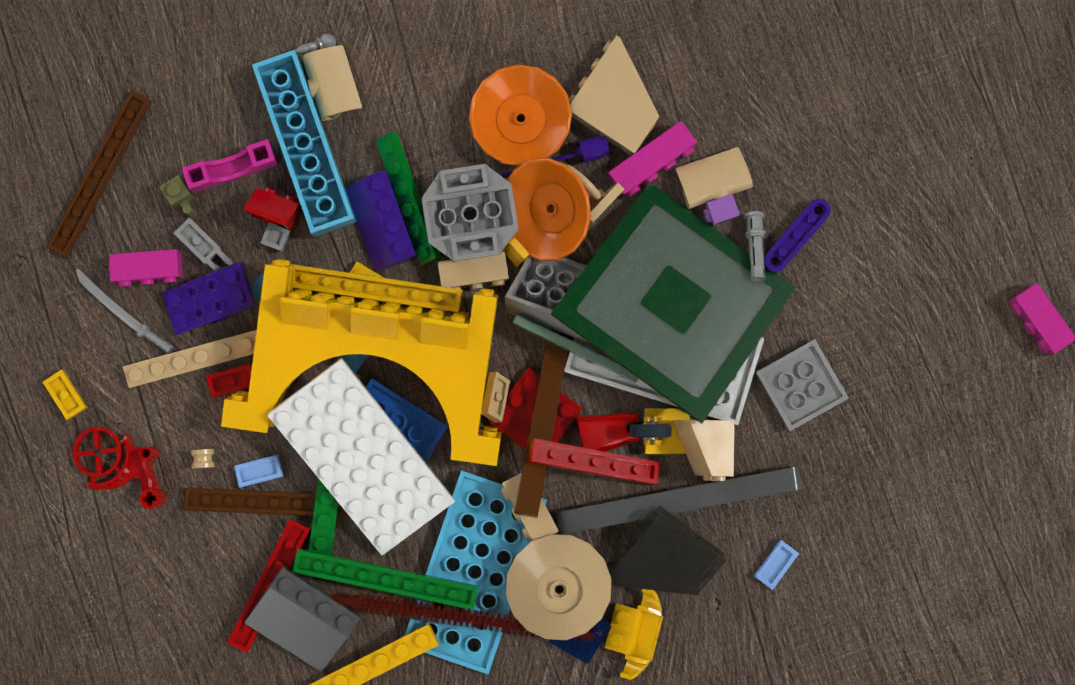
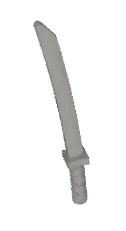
(142, 329)

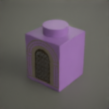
(721, 210)

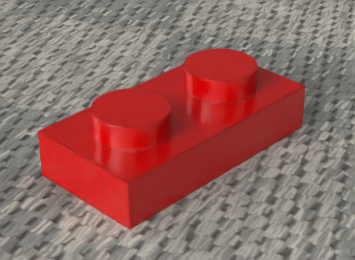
(229, 381)

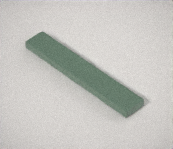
(573, 347)

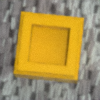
(516, 252)

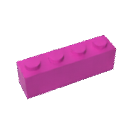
(652, 159)

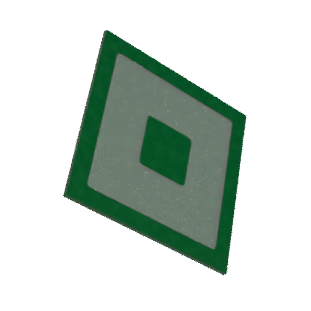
(673, 302)

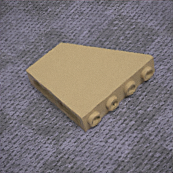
(615, 100)

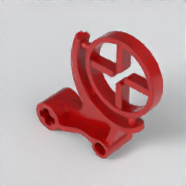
(137, 464)

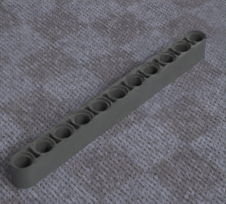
(679, 500)

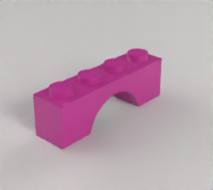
(218, 172)

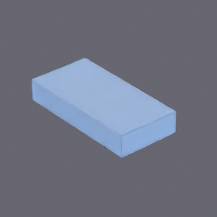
(258, 471)
(776, 564)

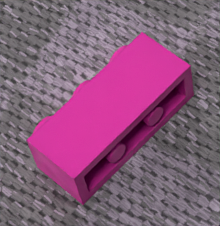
(146, 267)
(1042, 319)

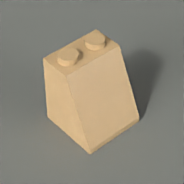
(708, 447)

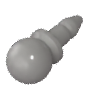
(325, 41)

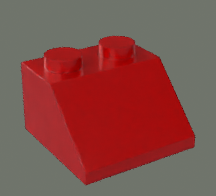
(273, 209)

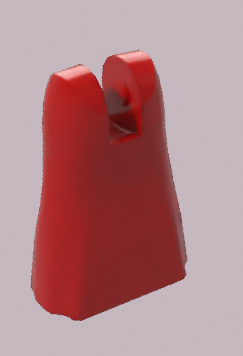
(605, 431)

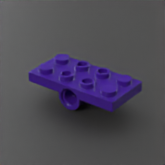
(209, 298)

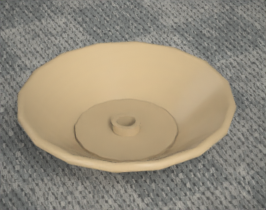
(551, 563)

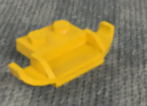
(636, 633)

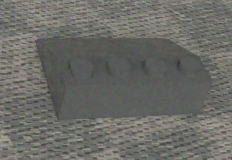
(302, 618)

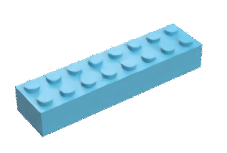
(304, 143)

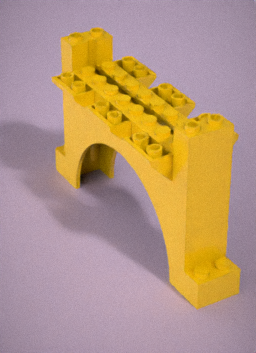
(438, 346)

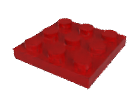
(520, 409)

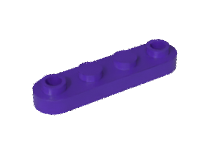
(797, 235)

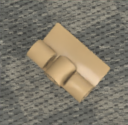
(331, 82)
(714, 177)

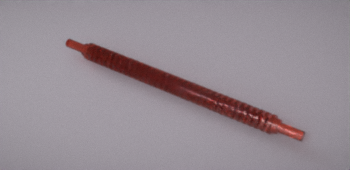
(359, 601)

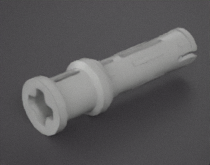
(755, 235)

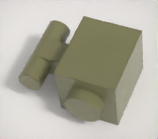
(179, 195)

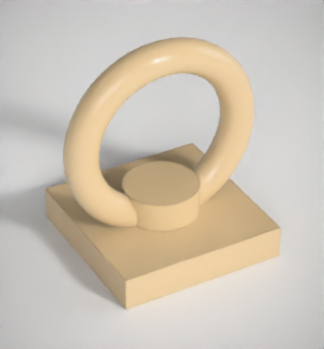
(598, 198)

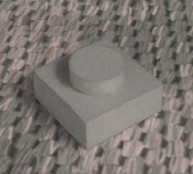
(275, 237)

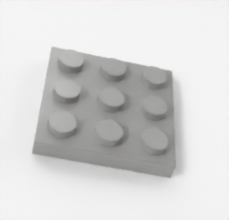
(801, 385)

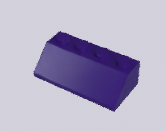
(380, 221)

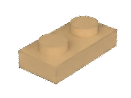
(495, 397)

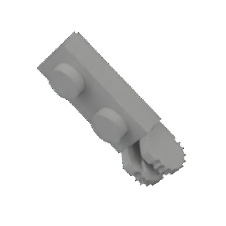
(201, 244)

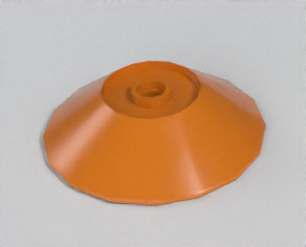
(514, 93)
(545, 232)

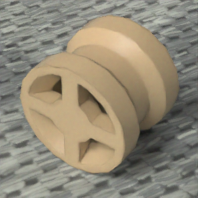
(202, 458)

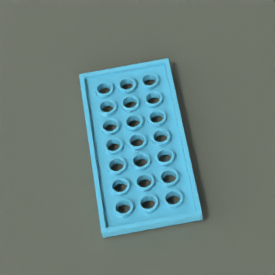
(445, 549)

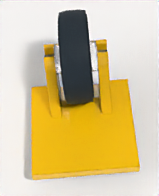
(660, 430)

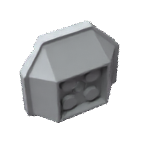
(463, 189)

